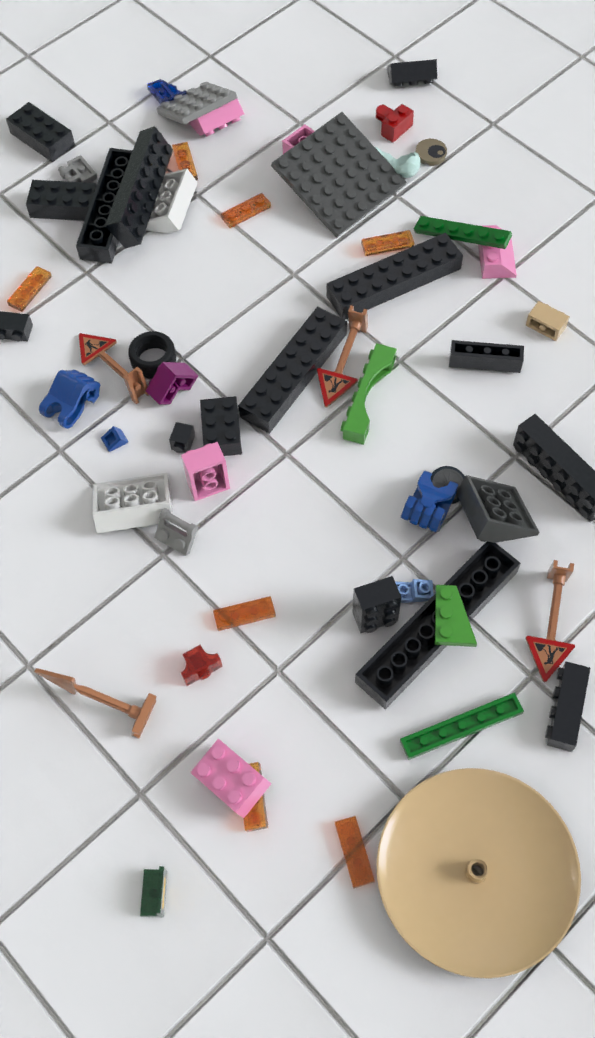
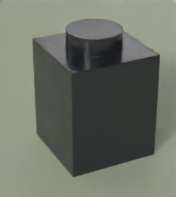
(182, 437)

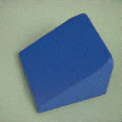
(114, 439)

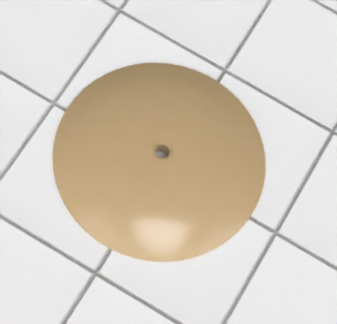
(487, 921)

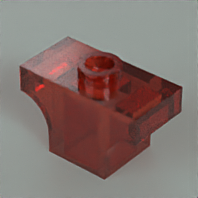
(199, 665)

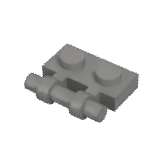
(80, 168)

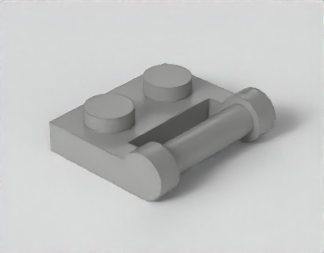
(173, 536)

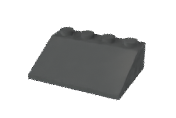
(495, 510)

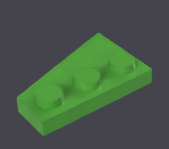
(451, 620)

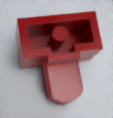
(395, 121)

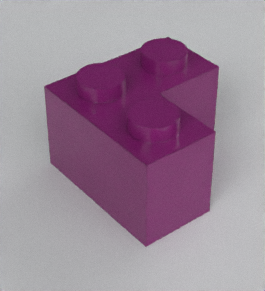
(169, 380)

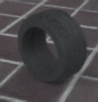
(148, 341)

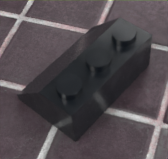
(412, 72)

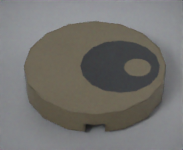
(431, 151)

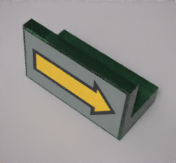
(153, 892)

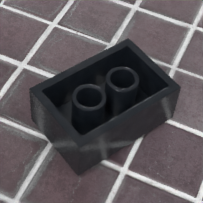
(221, 424)
(376, 605)

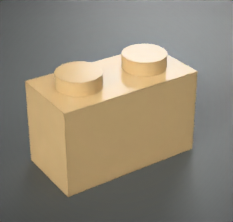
(547, 320)

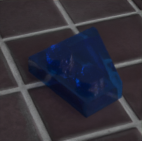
(163, 91)

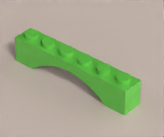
(380, 365)

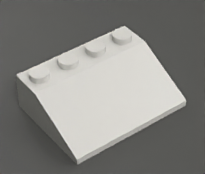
(172, 202)
(130, 502)

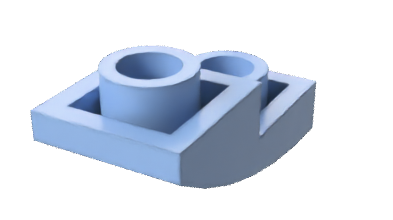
(415, 591)

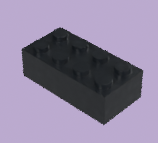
(40, 132)
(59, 199)

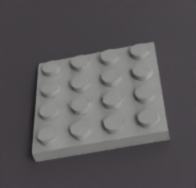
(196, 103)

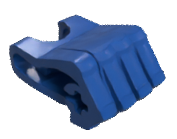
(68, 396)
(429, 504)

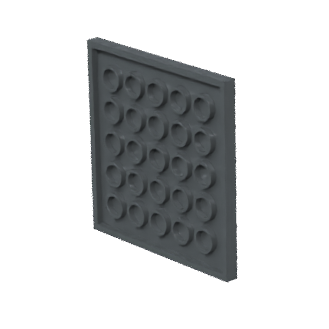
(338, 174)

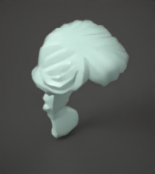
(406, 165)

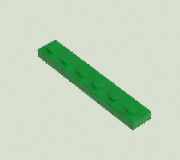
(463, 232)
(461, 726)

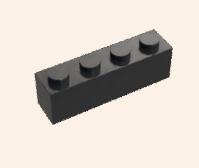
(15, 326)
(486, 356)
(568, 706)

